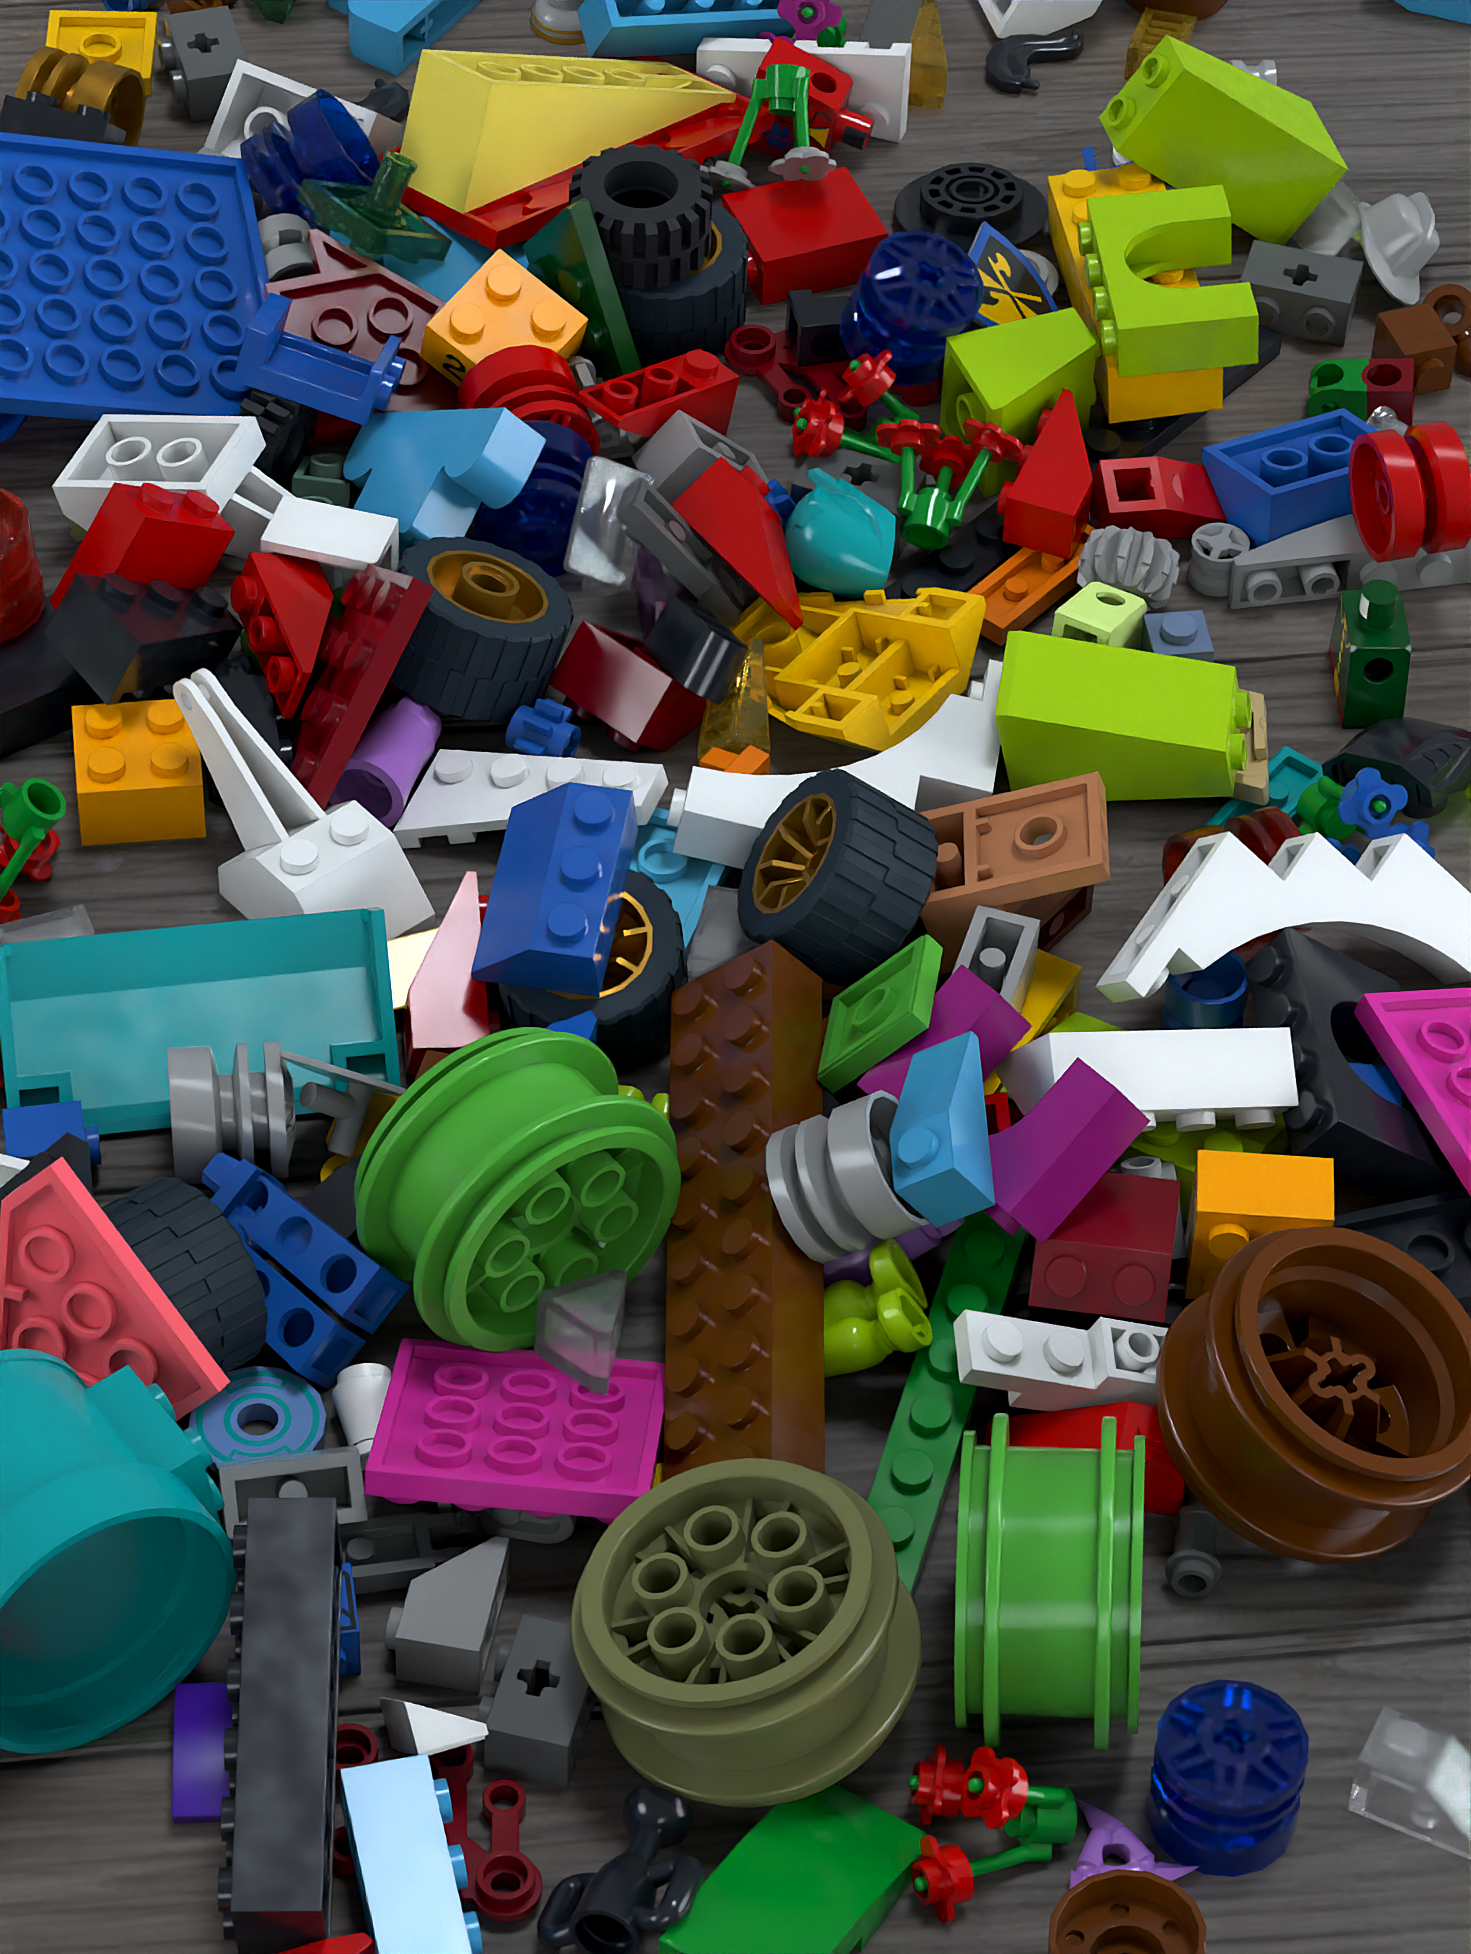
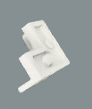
(332, 536)

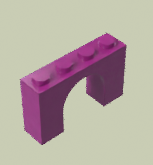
(1059, 1146)

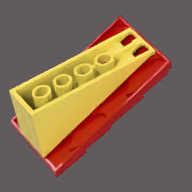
(510, 130)

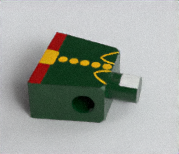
(1367, 628)

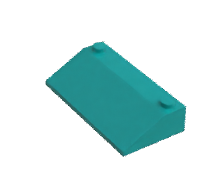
(101, 1009)

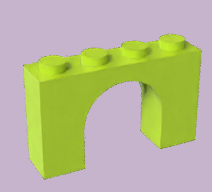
(1155, 325)

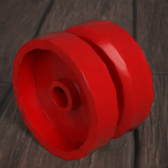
(1410, 491)

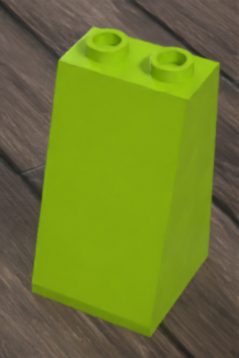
(1219, 125)
(1133, 715)

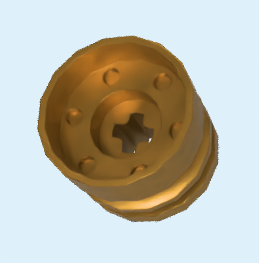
(97, 85)

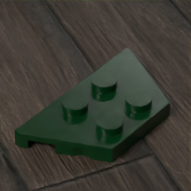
(574, 265)

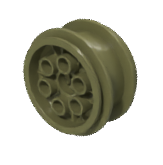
(813, 1579)

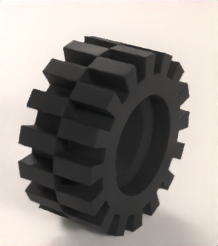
(285, 430)

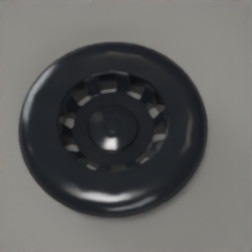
(963, 196)

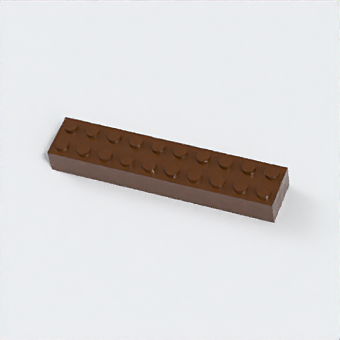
(738, 1287)

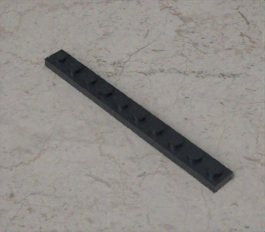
(979, 545)

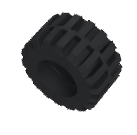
(648, 212)

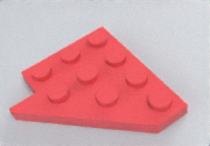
(87, 1296)

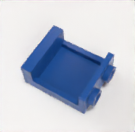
(315, 372)

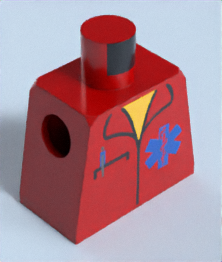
(827, 106)

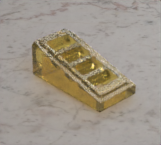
(1151, 30)
(928, 59)
(743, 712)

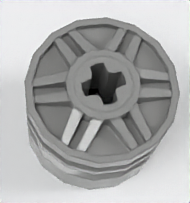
(229, 1110)
(837, 1179)

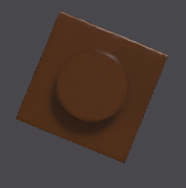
(1418, 335)

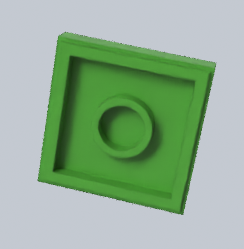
(880, 1013)

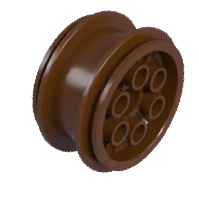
(1327, 1439)

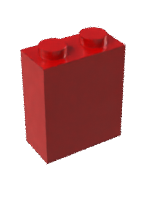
(805, 234)
(151, 537)

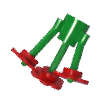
(949, 462)

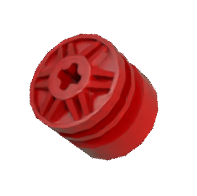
(531, 385)

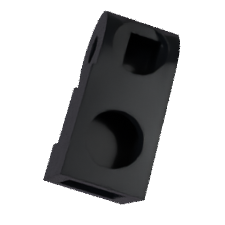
(815, 328)

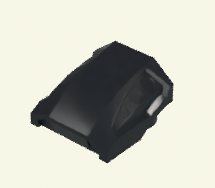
(1411, 752)

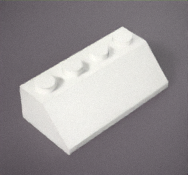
(1169, 1072)

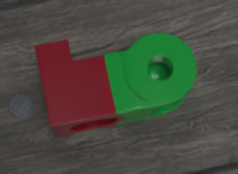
(1363, 387)

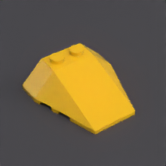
(866, 666)

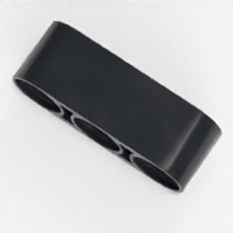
(696, 648)

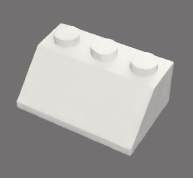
(260, 96)

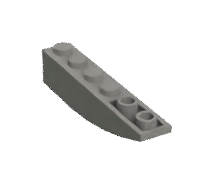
(1328, 561)

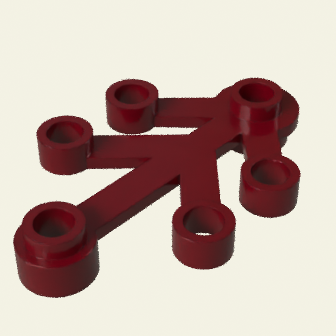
(765, 354)
(484, 1870)

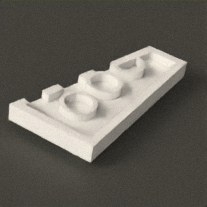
(877, 75)
(477, 790)

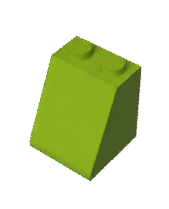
(1015, 373)

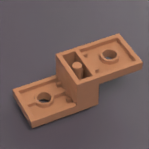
(992, 857)

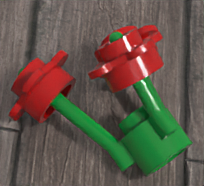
(821, 429)
(27, 837)
(1000, 1796)

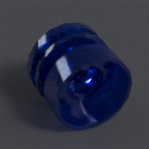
(321, 146)
(910, 301)
(543, 512)
(1227, 1777)

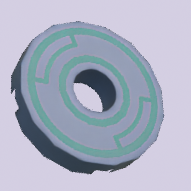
(261, 1395)

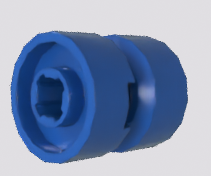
(1207, 997)

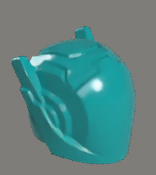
(840, 538)

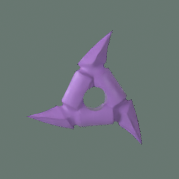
(1111, 1837)

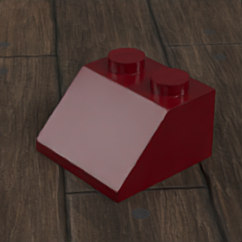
(625, 687)
(1111, 1250)

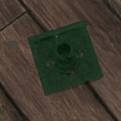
(374, 214)

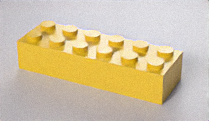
(1131, 396)

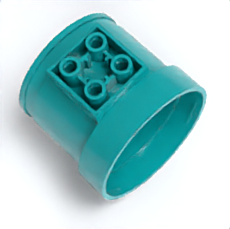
(104, 1552)

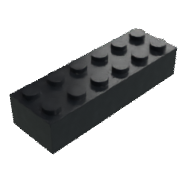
(283, 1726)

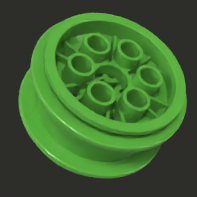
(512, 1180)
(1049, 1581)

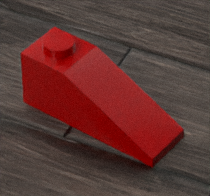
(745, 532)
(1082, 1429)

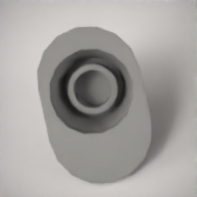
(1399, 242)

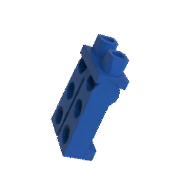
(316, 1254)

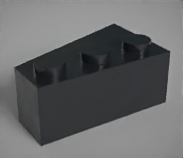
(140, 633)

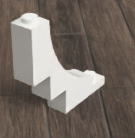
(935, 767)
(1230, 896)

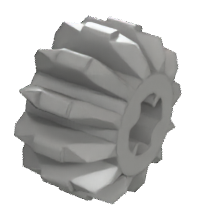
(1130, 563)

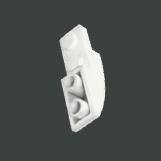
(1058, 1365)

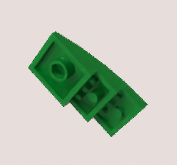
(803, 1881)

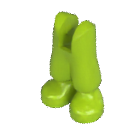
(877, 1319)

